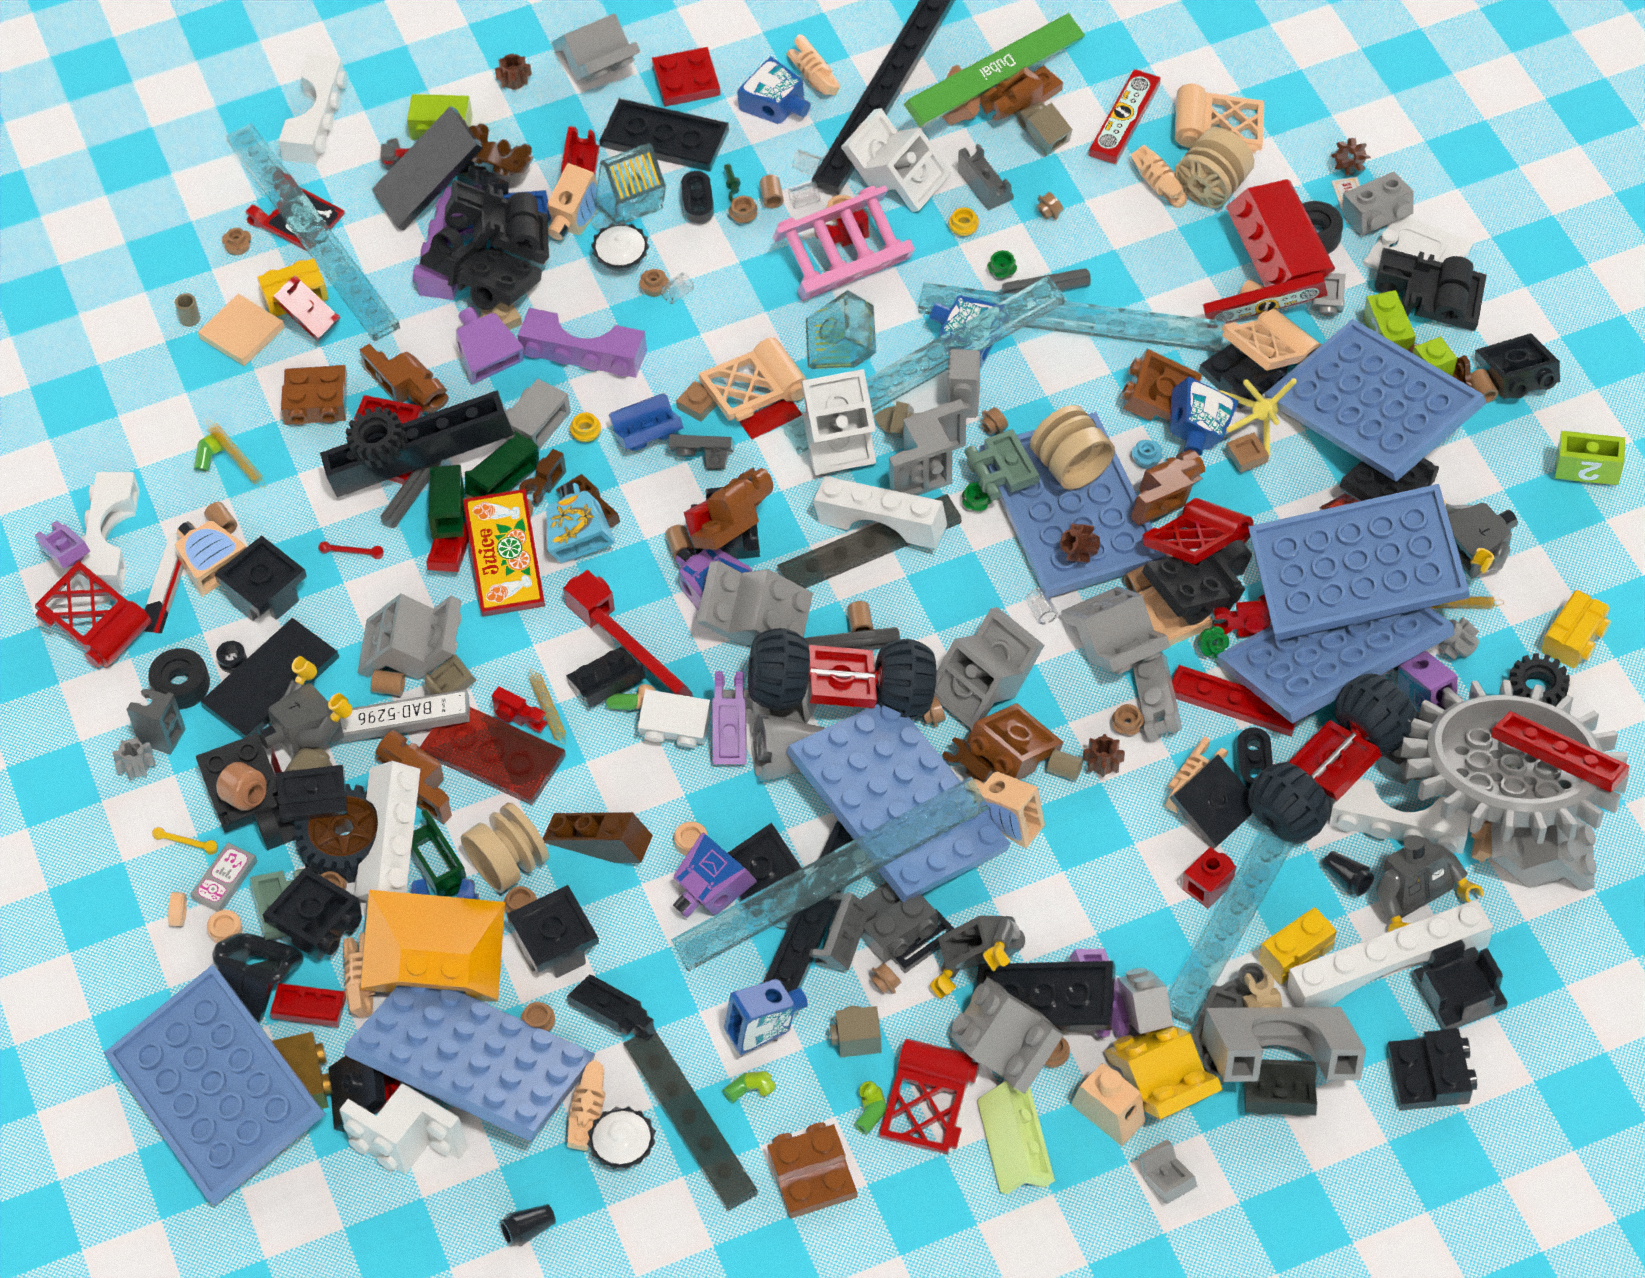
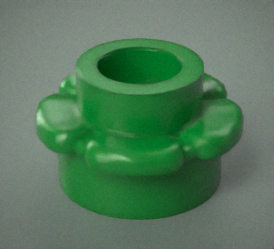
(1002, 264)
(970, 493)
(1206, 639)

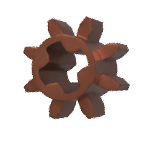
(513, 71)
(1351, 147)
(1080, 543)
(1103, 755)

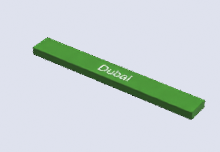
(993, 69)

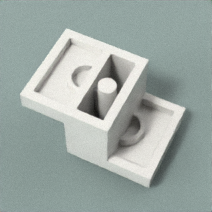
(896, 159)
(838, 422)
(403, 1129)

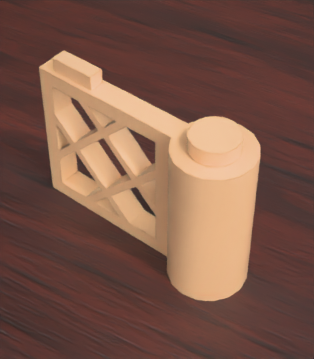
(1195, 114)
(1271, 337)
(775, 372)

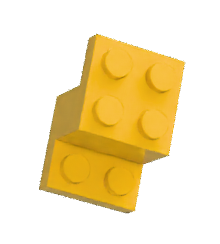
(1163, 1069)

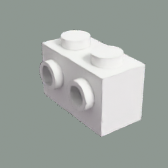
(674, 718)

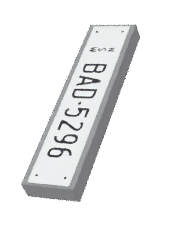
(406, 715)

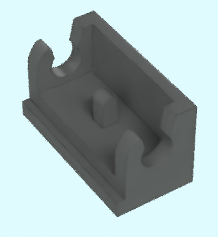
(983, 178)
(158, 722)
(843, 932)

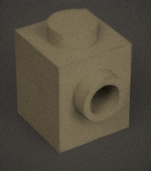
(1048, 128)
(856, 1031)

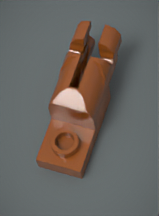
(1020, 92)
(404, 379)
(1167, 486)
(733, 509)
(429, 796)

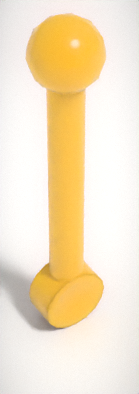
(210, 846)

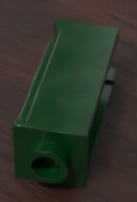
(503, 467)
(446, 502)
(449, 882)

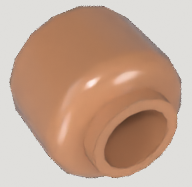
(241, 786)

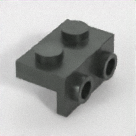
(1283, 1088)

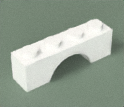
(305, 135)
(112, 501)
(912, 516)
(394, 794)
(1365, 812)

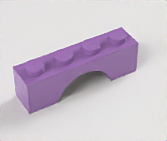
(430, 282)
(615, 352)

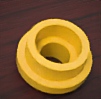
(963, 221)
(588, 422)

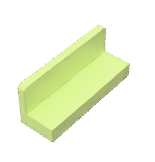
(1015, 1138)

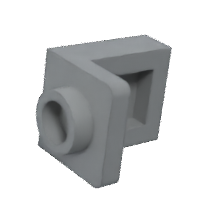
(1335, 300)
(1165, 1172)

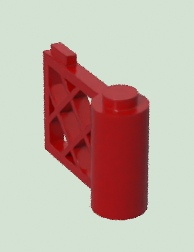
(1204, 520)
(107, 636)
(932, 1068)

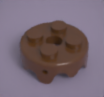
(501, 155)

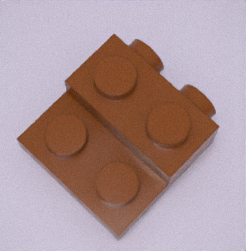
(1152, 385)
(314, 395)
(1013, 741)
(811, 1169)

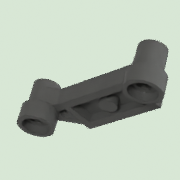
(1224, 996)

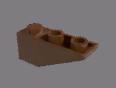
(603, 835)

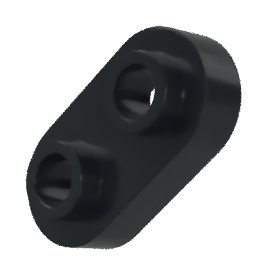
(697, 197)
(1253, 761)

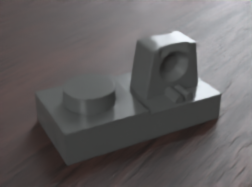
(715, 448)

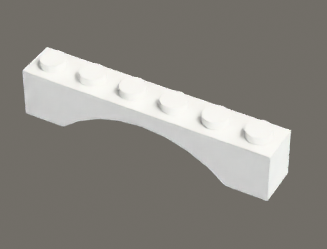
(1342, 972)

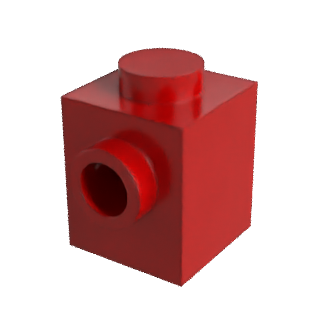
(586, 594)
(1209, 877)

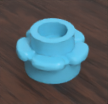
(1144, 459)

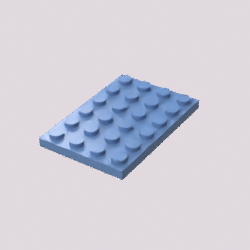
(1376, 399)
(1048, 510)
(1358, 562)
(1312, 668)
(881, 768)
(471, 1056)
(214, 1084)

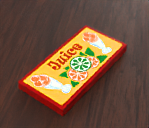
(503, 552)

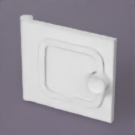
(1416, 237)

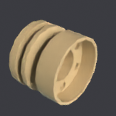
(1214, 167)
(1072, 447)
(502, 848)

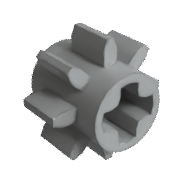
(1464, 640)
(133, 758)

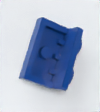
(645, 422)

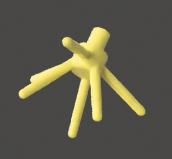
(1262, 409)

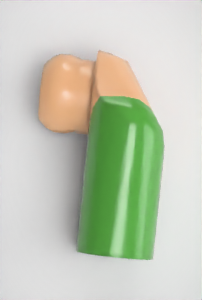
(628, 701)

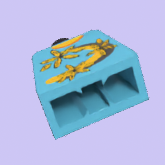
(576, 525)

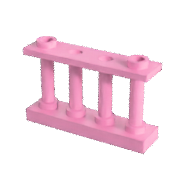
(840, 271)

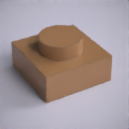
(696, 401)
(1247, 452)

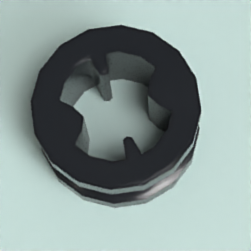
(226, 649)

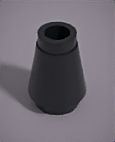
(1350, 874)
(526, 1224)

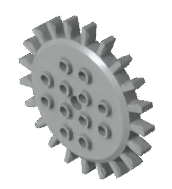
(1472, 771)

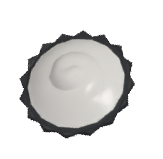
(620, 246)
(621, 1137)

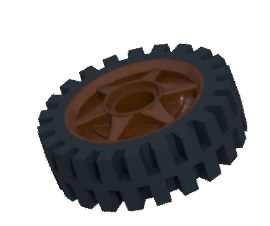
(323, 846)

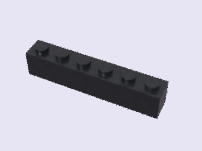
(429, 441)

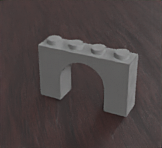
(1324, 1033)

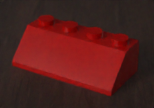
(1278, 233)

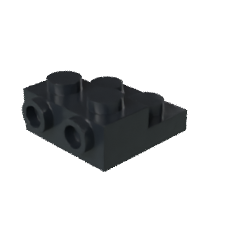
(1232, 366)
(1519, 366)
(314, 913)
(1432, 1070)

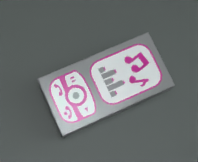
(224, 877)

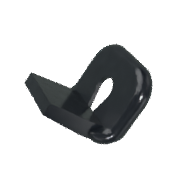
(254, 981)

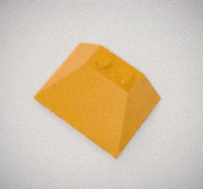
(433, 943)

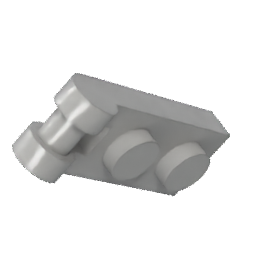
(1157, 697)

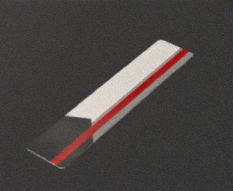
(164, 586)

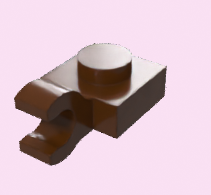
(548, 473)
(977, 766)

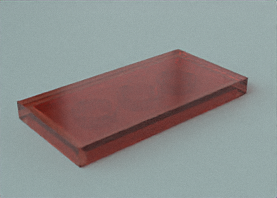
(496, 755)

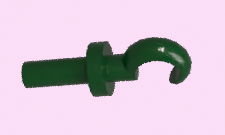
(732, 183)

